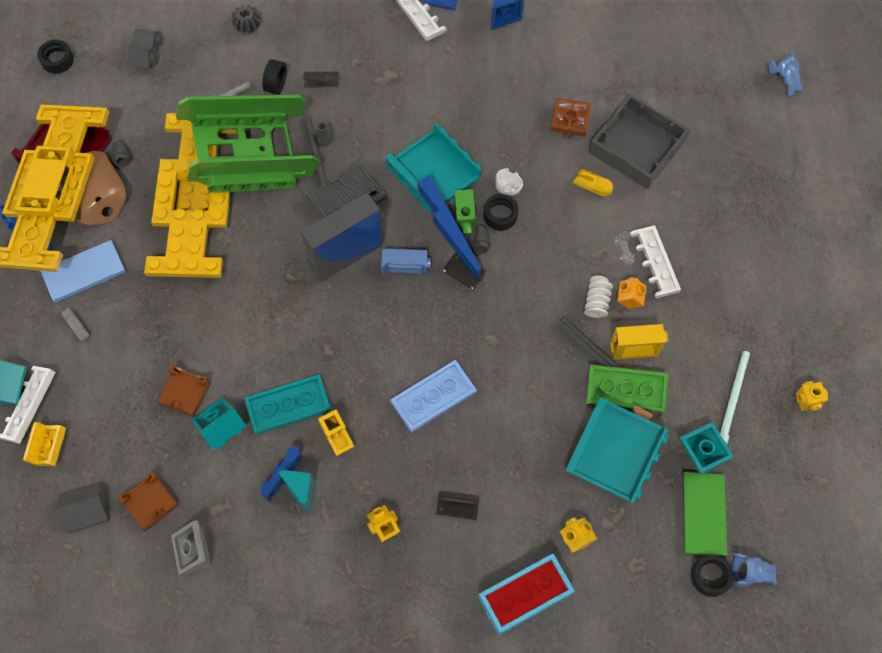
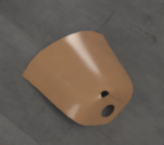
(102, 183)

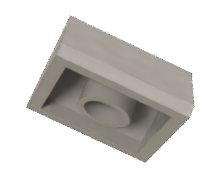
(190, 548)

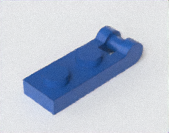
(271, 486)

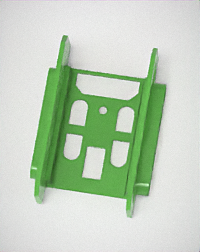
(249, 166)

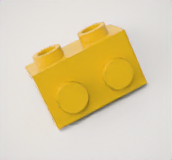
(44, 444)

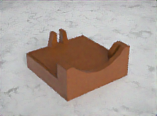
(570, 117)
(184, 391)
(148, 501)

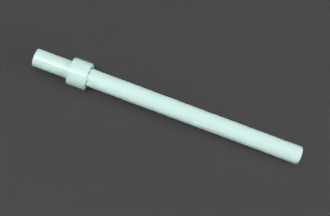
(734, 396)

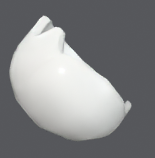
(508, 183)

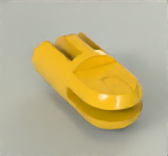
(593, 183)

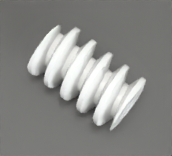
(598, 297)

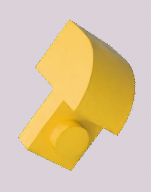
(335, 432)

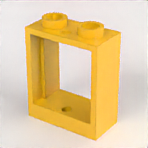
(638, 341)

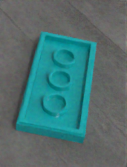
(287, 404)

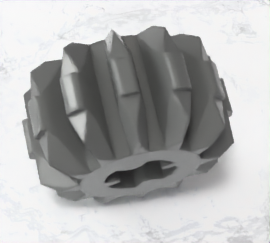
(245, 18)

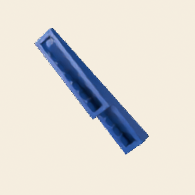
(446, 224)

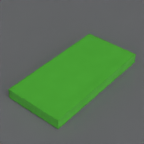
(627, 387)
(704, 514)

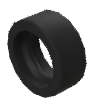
(52, 46)
(274, 76)
(500, 199)
(726, 568)

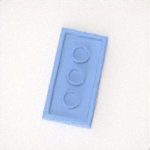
(84, 271)
(433, 396)

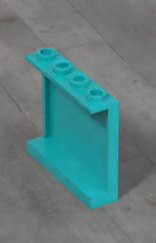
(441, 159)
(617, 450)

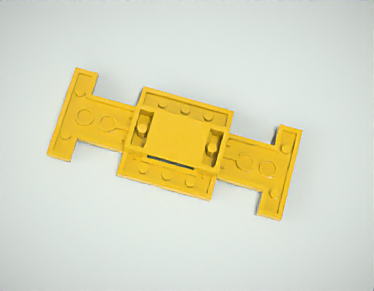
(37, 182)
(194, 214)

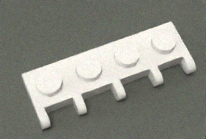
(421, 19)
(657, 260)
(27, 404)

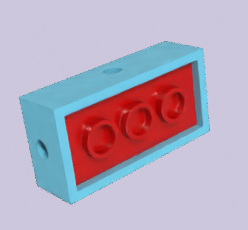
(525, 594)

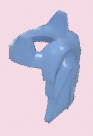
(789, 71)
(757, 571)

